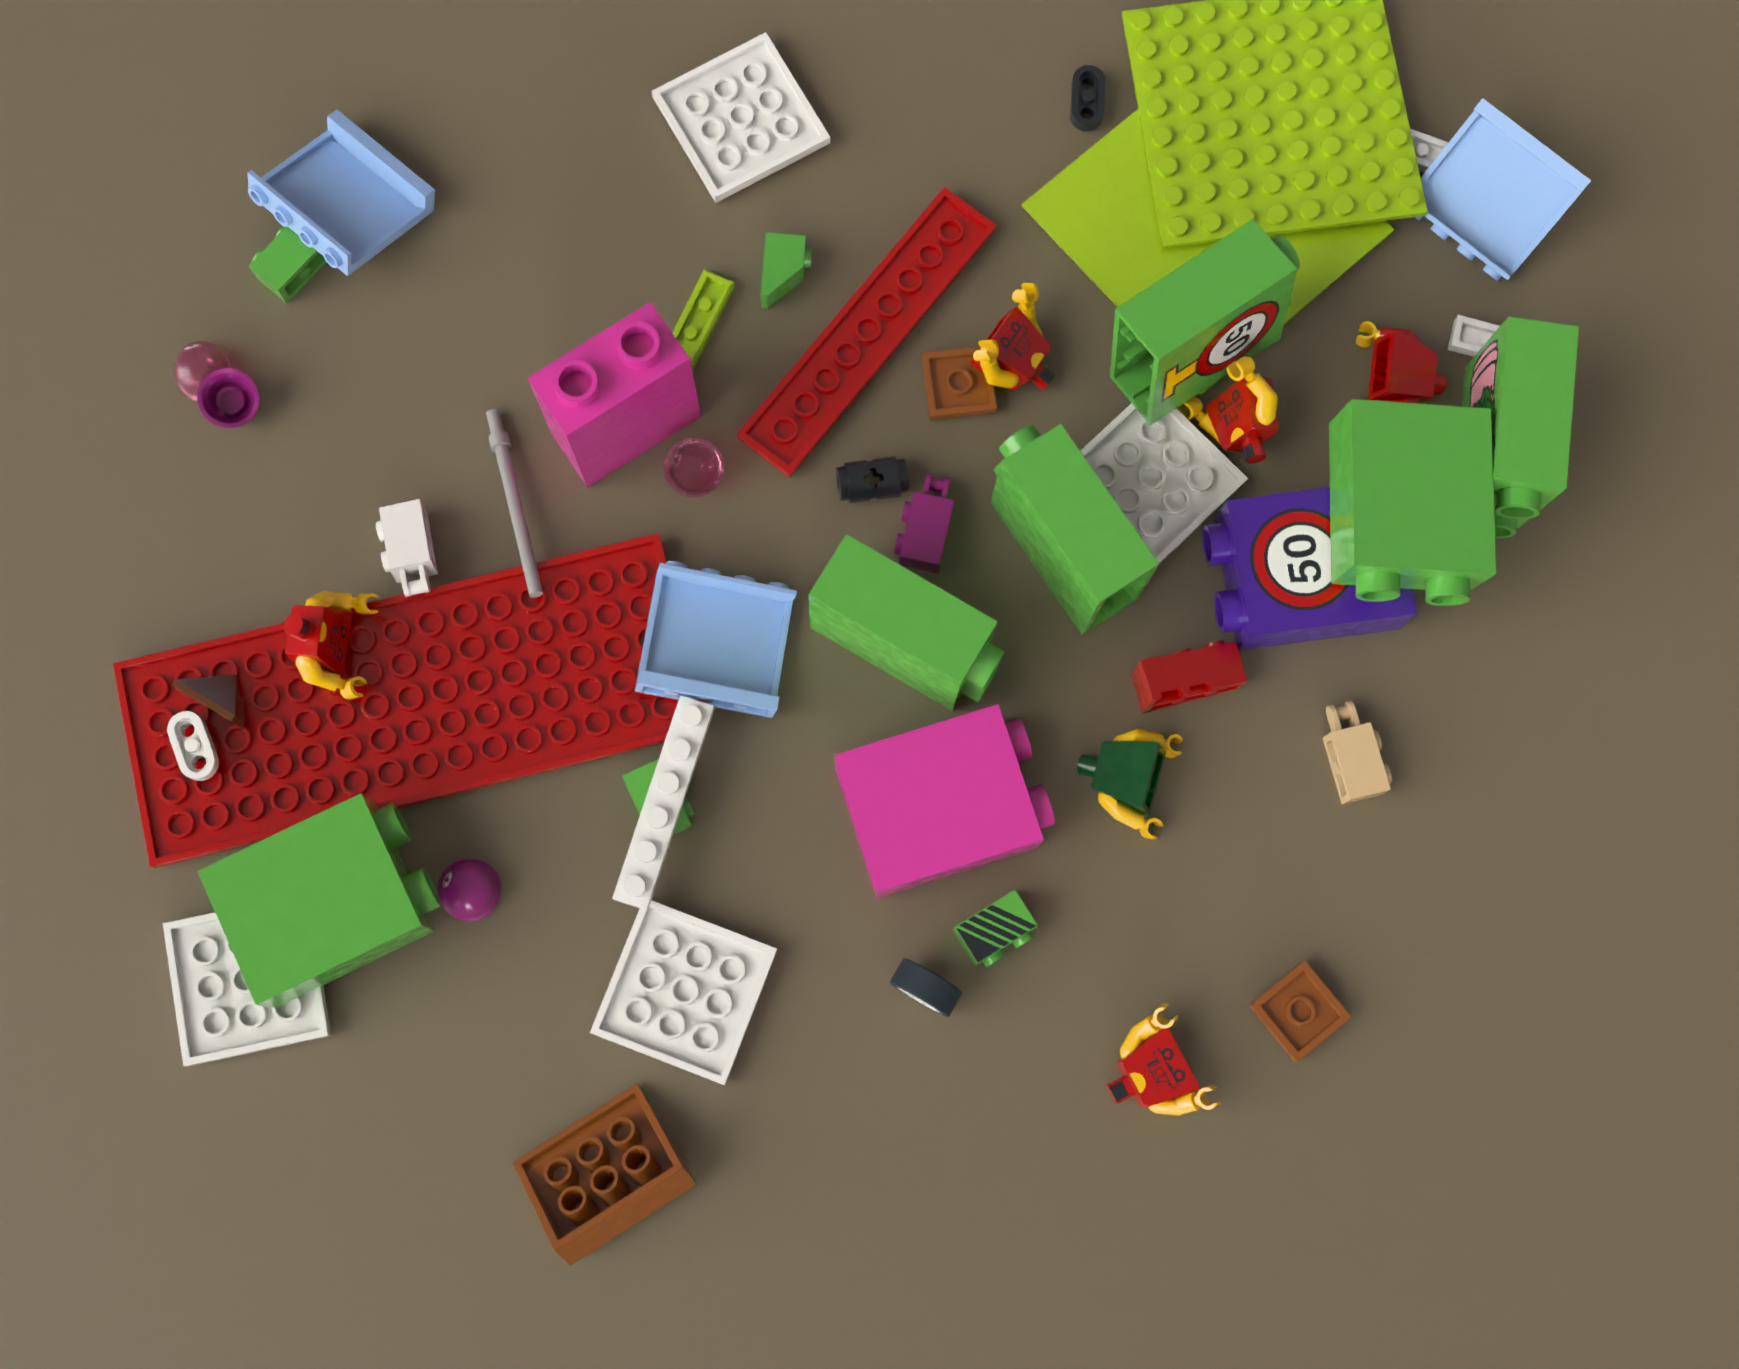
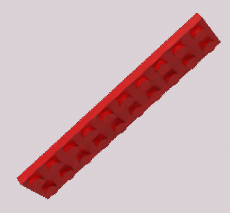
(866, 332)

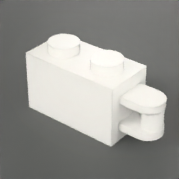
(407, 545)

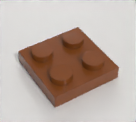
(956, 386)
(1299, 1011)

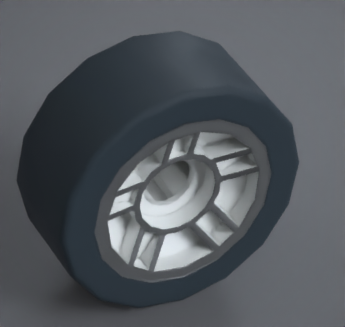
(926, 987)

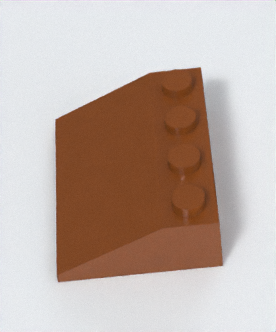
(603, 1175)

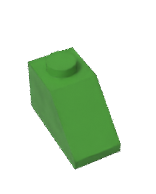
(783, 265)

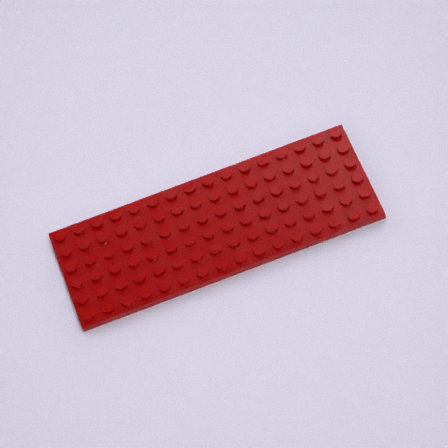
(456, 699)

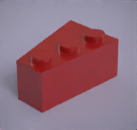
(1188, 675)

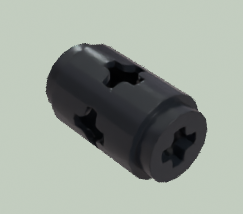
(892, 477)

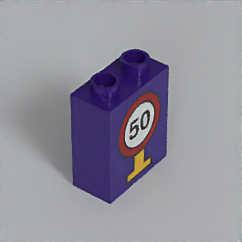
(1280, 574)

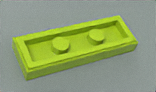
(702, 313)

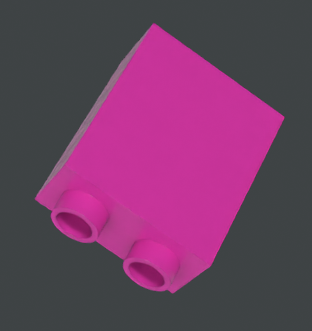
(617, 394)
(942, 799)

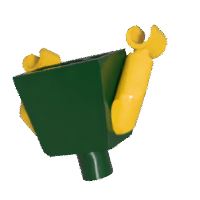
(1129, 775)

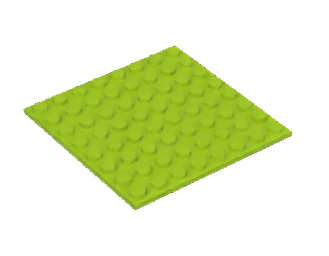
(1271, 116)
(1109, 226)

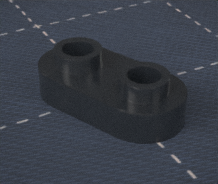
(1087, 100)

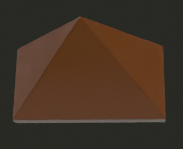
(216, 693)

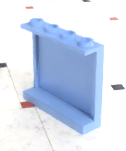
(1497, 190)
(344, 195)
(715, 639)

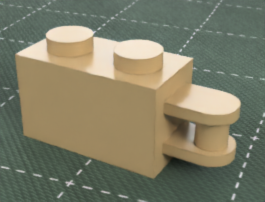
(1355, 756)

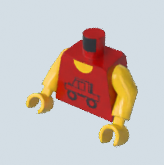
(1015, 346)
(1242, 414)
(320, 639)
(1157, 1070)

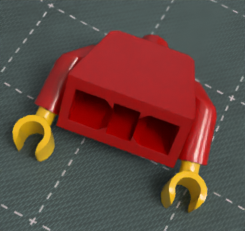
(1400, 366)

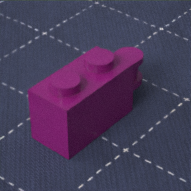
(926, 527)

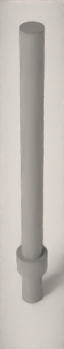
(500, 444)

